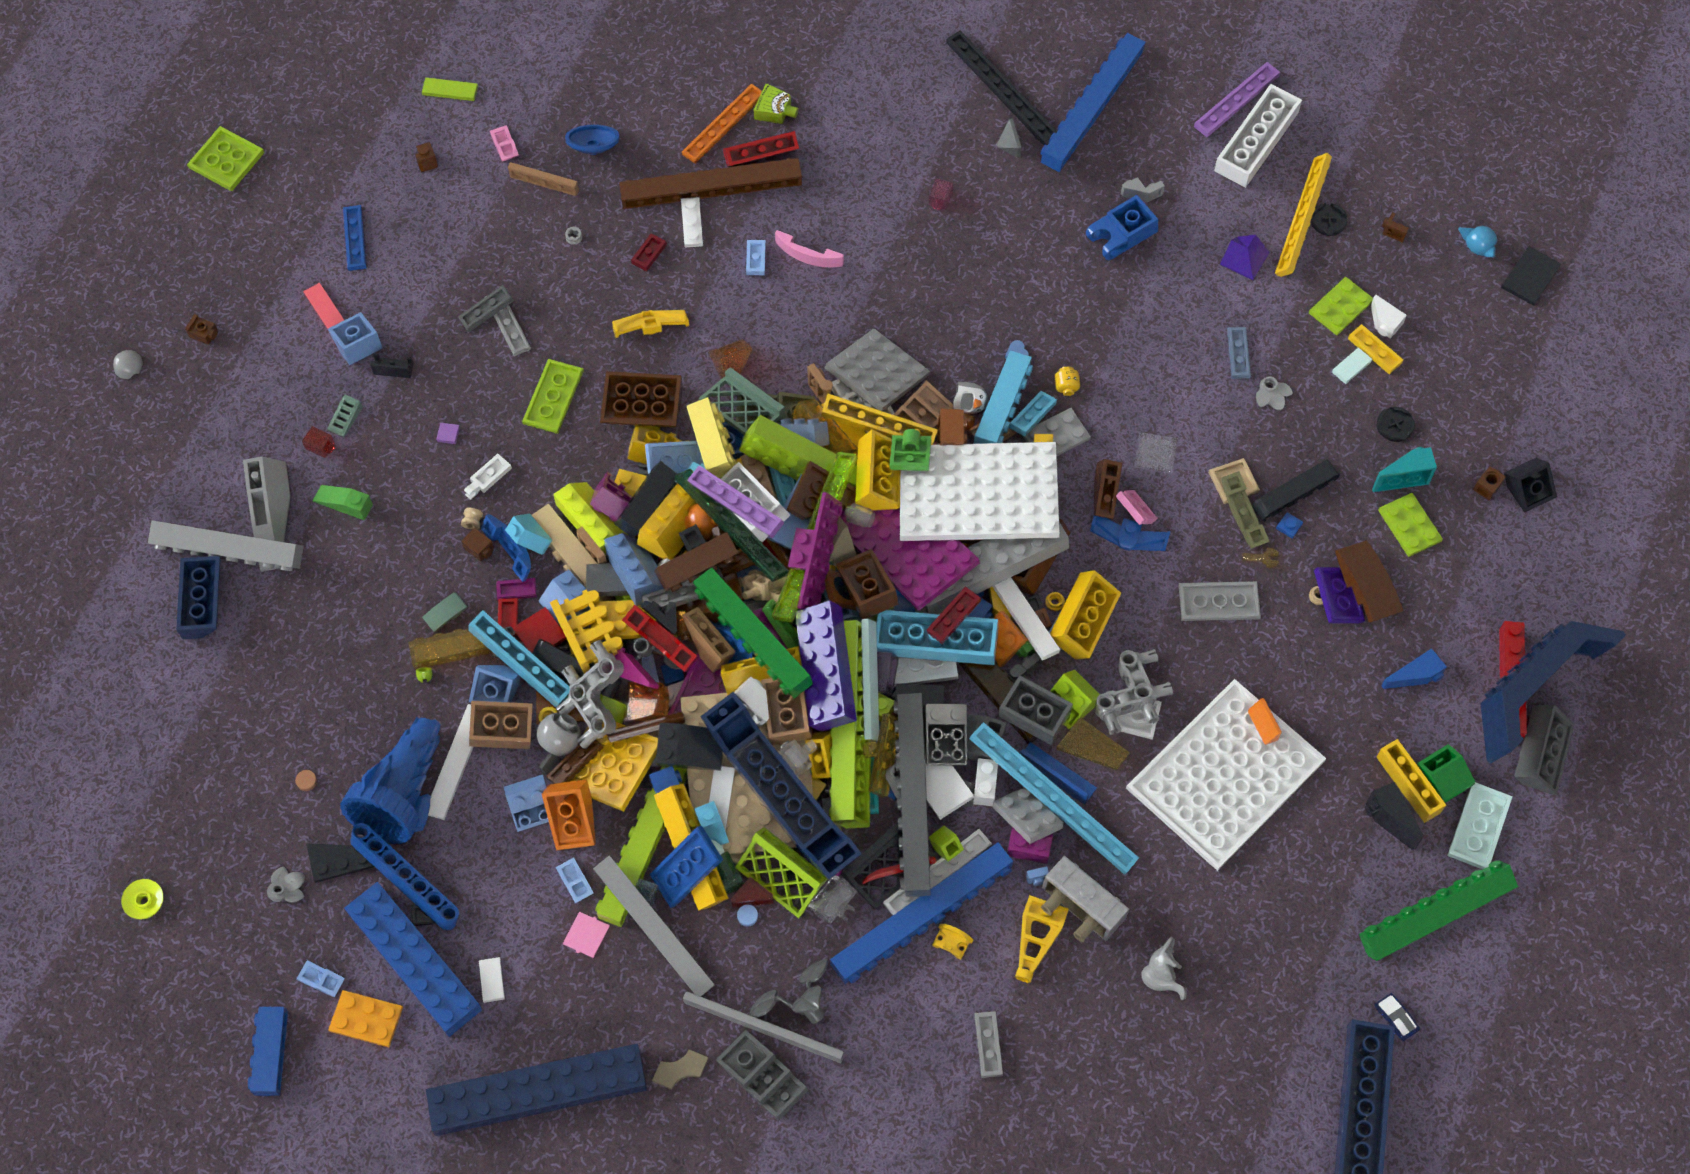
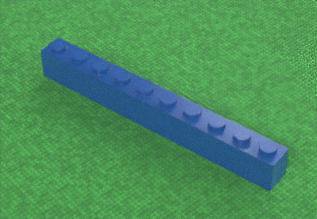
(1092, 102)
(921, 913)

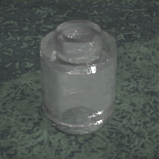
(859, 515)

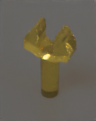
(1262, 557)

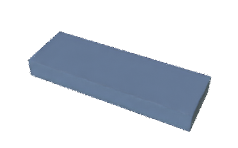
(1238, 352)

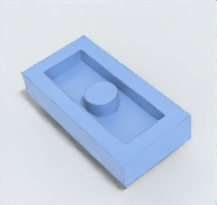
(755, 257)

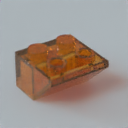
(646, 702)

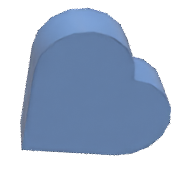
(1017, 346)

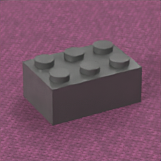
(1035, 710)

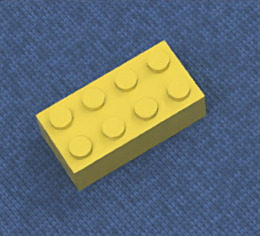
(712, 437)

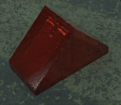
(751, 894)

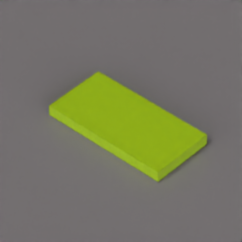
(552, 396)

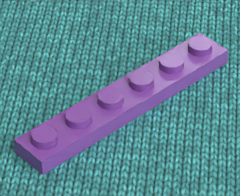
(1236, 99)
(736, 501)

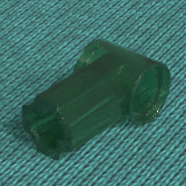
(730, 877)

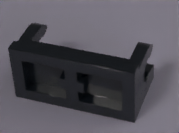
(392, 367)

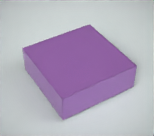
(448, 433)

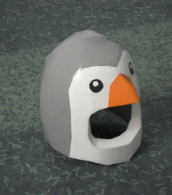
(970, 397)

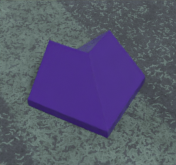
(1245, 255)

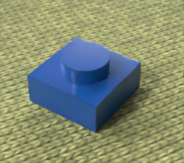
(1289, 525)

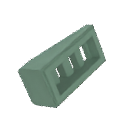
(343, 406)

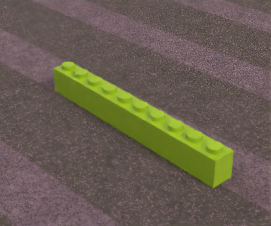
(636, 854)

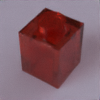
(318, 442)

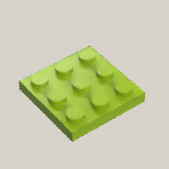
(225, 158)

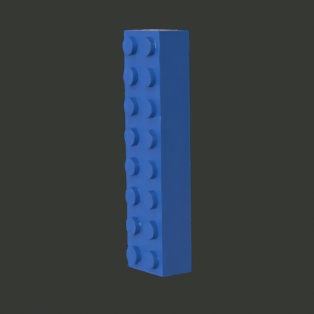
(413, 959)

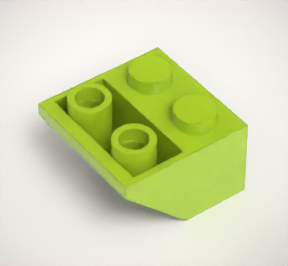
(1078, 692)

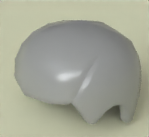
(127, 364)

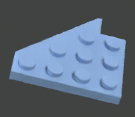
(673, 454)

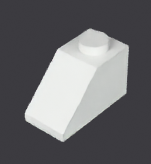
(1386, 317)

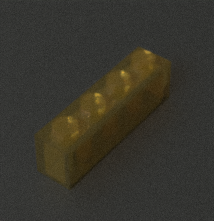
(837, 438)
(445, 648)

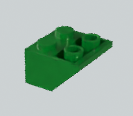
(1447, 772)

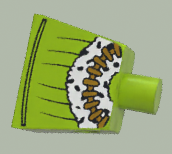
(774, 105)

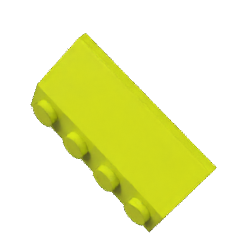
(575, 504)

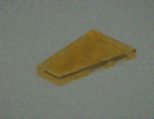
(1092, 745)

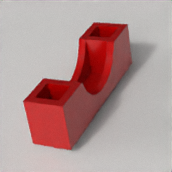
(660, 638)

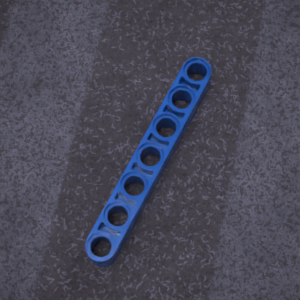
(406, 885)

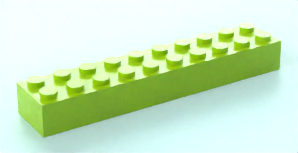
(850, 767)

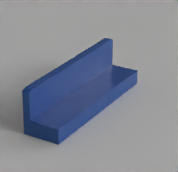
(1059, 773)

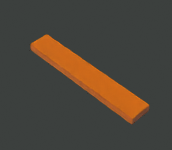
(722, 124)

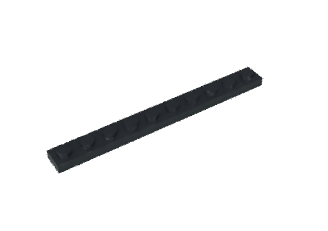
(1001, 87)

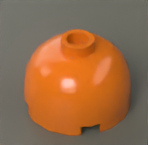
(702, 519)

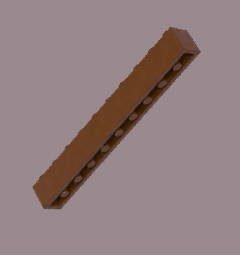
(710, 183)

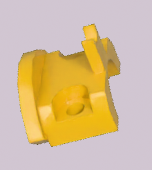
(952, 940)

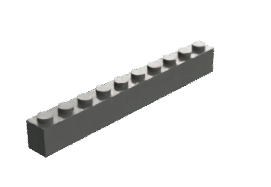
(913, 795)

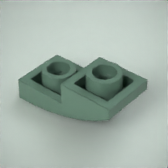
(444, 612)

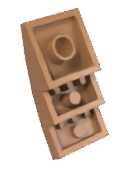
(924, 406)

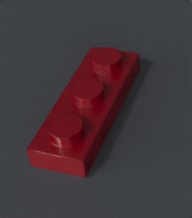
(953, 615)

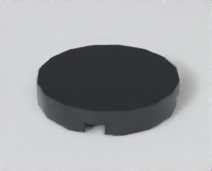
(1329, 219)
(1395, 424)

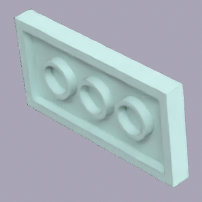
(1479, 826)

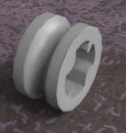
(576, 231)

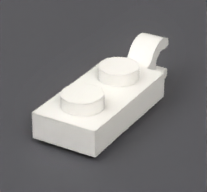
(487, 476)

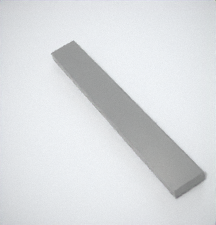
(653, 926)
(763, 1027)

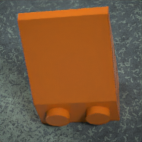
(570, 814)

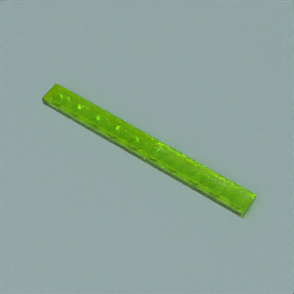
(835, 486)

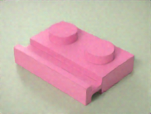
(1136, 507)

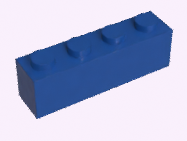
(268, 1051)

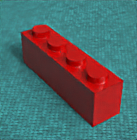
(760, 148)

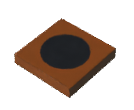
(837, 591)

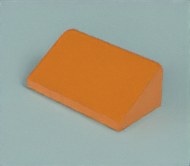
(1264, 722)

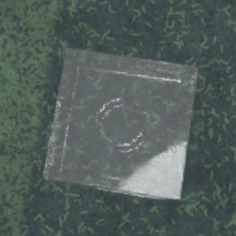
(1155, 453)

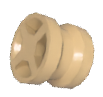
(472, 518)

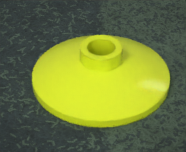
(136, 892)

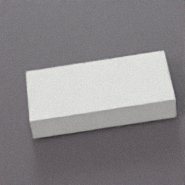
(491, 979)

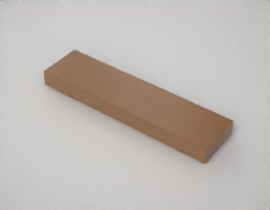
(543, 179)

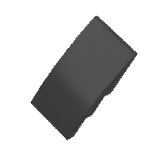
(762, 1075)

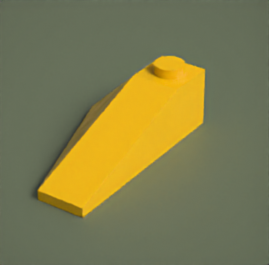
(644, 435)

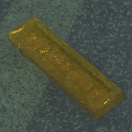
(886, 756)

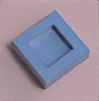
(1037, 876)

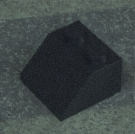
(1531, 483)

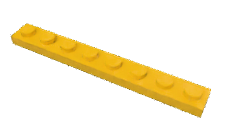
(1303, 215)

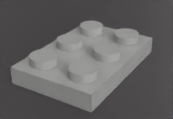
(1066, 431)
(1027, 815)

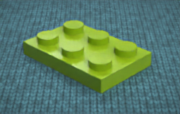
(1341, 306)
(1410, 524)

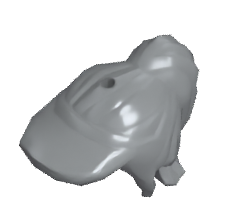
(1160, 973)

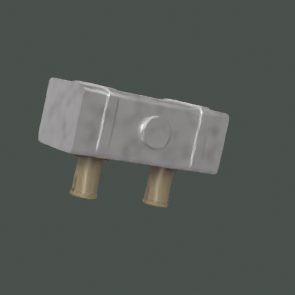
(1083, 898)

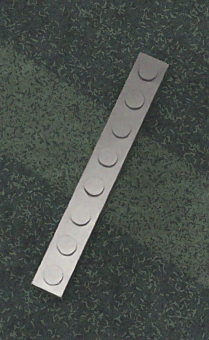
(225, 544)

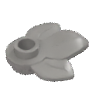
(1272, 396)
(288, 884)

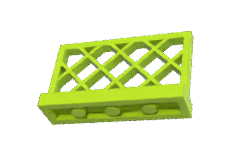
(788, 858)

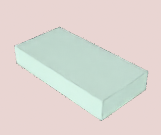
(1352, 365)

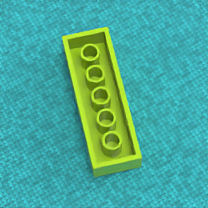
(785, 449)

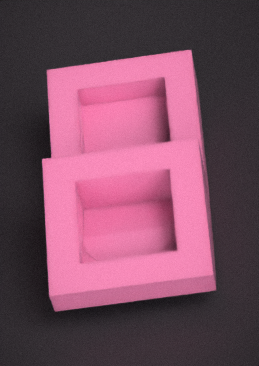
(504, 143)

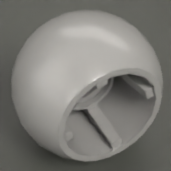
(558, 734)

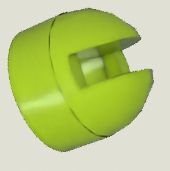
(424, 673)

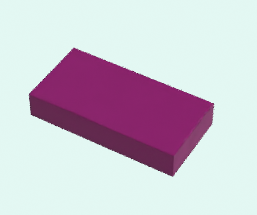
(516, 589)

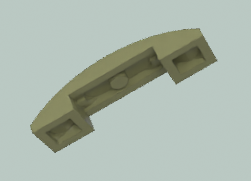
(1242, 510)

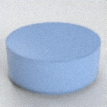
(747, 915)

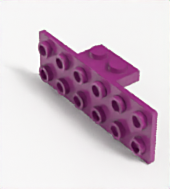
(813, 549)

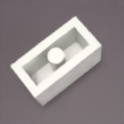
(985, 782)

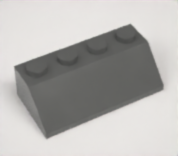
(1544, 749)

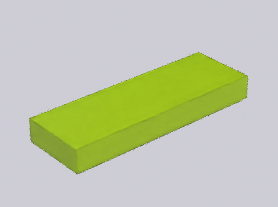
(449, 89)

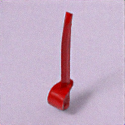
(890, 871)

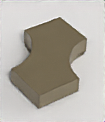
(672, 1072)

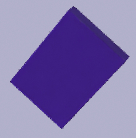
(1336, 597)

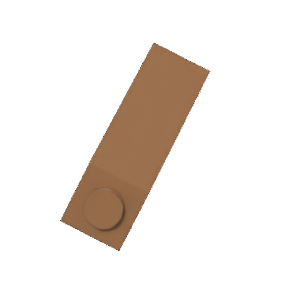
(708, 641)

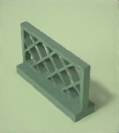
(755, 396)

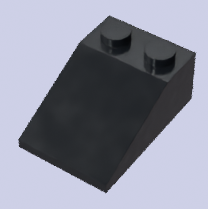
(687, 747)
(1393, 814)

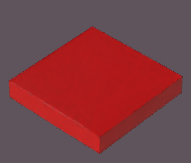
(539, 626)

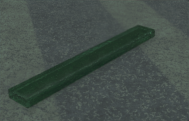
(736, 530)

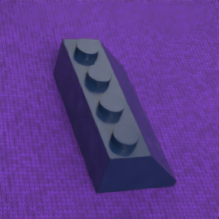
(198, 596)

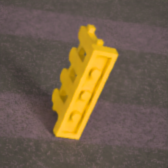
(578, 622)

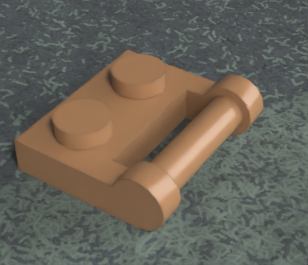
(817, 382)

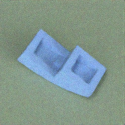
(574, 880)
(320, 978)

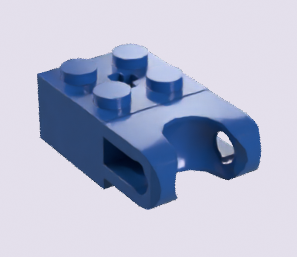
(1124, 227)

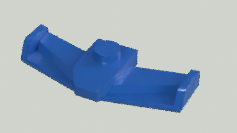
(1129, 535)

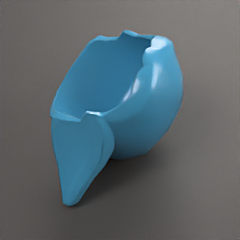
(1480, 240)

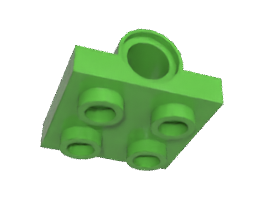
(910, 451)

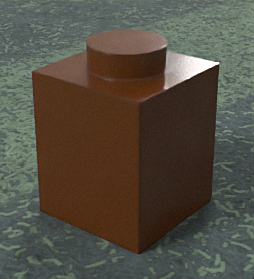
(478, 545)

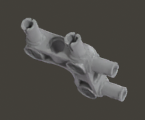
(592, 684)
(1128, 699)

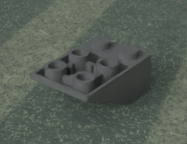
(973, 724)
(945, 734)

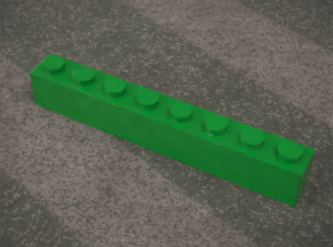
(752, 633)
(1438, 910)

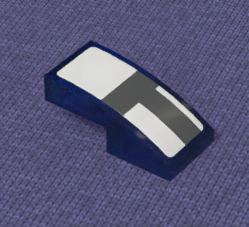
(1397, 1016)

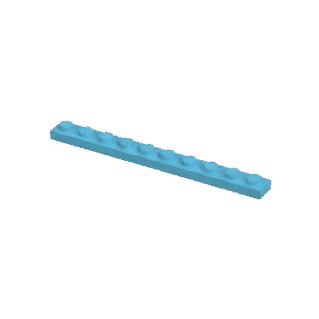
(1054, 798)

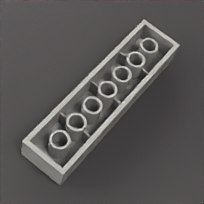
(1000, 561)

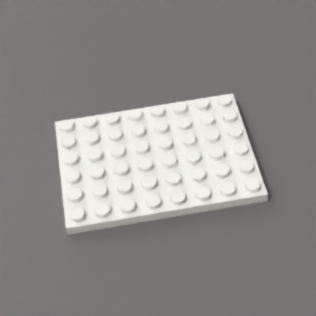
(982, 493)
(1220, 777)

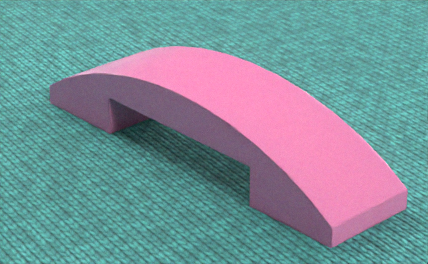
(828, 259)

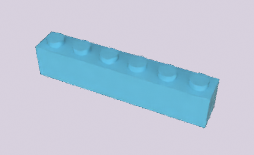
(1004, 398)
(519, 659)

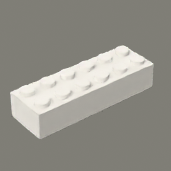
(1258, 135)

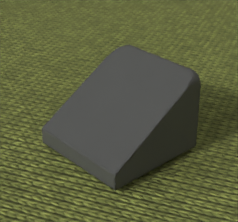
(549, 764)

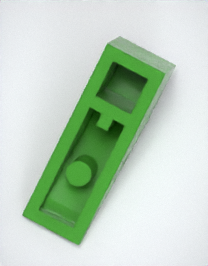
(344, 500)

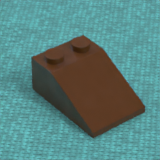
(867, 584)

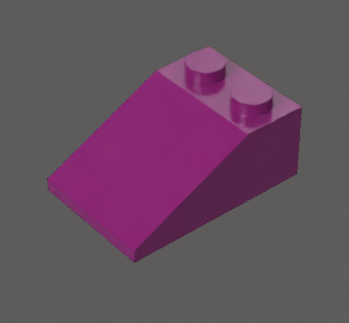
(1036, 851)

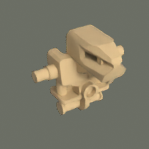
(760, 587)

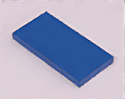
(686, 866)

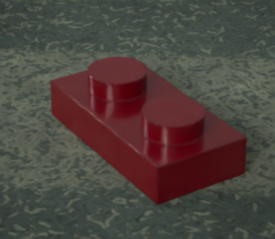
(648, 252)

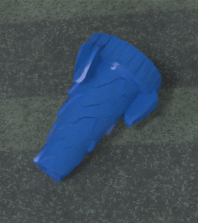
(391, 790)

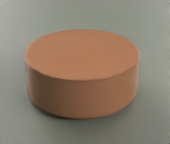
(306, 780)

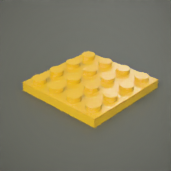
(619, 768)

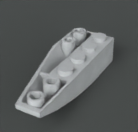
(267, 498)

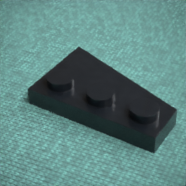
(334, 861)

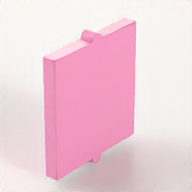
(586, 934)

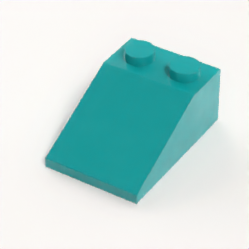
(1410, 470)

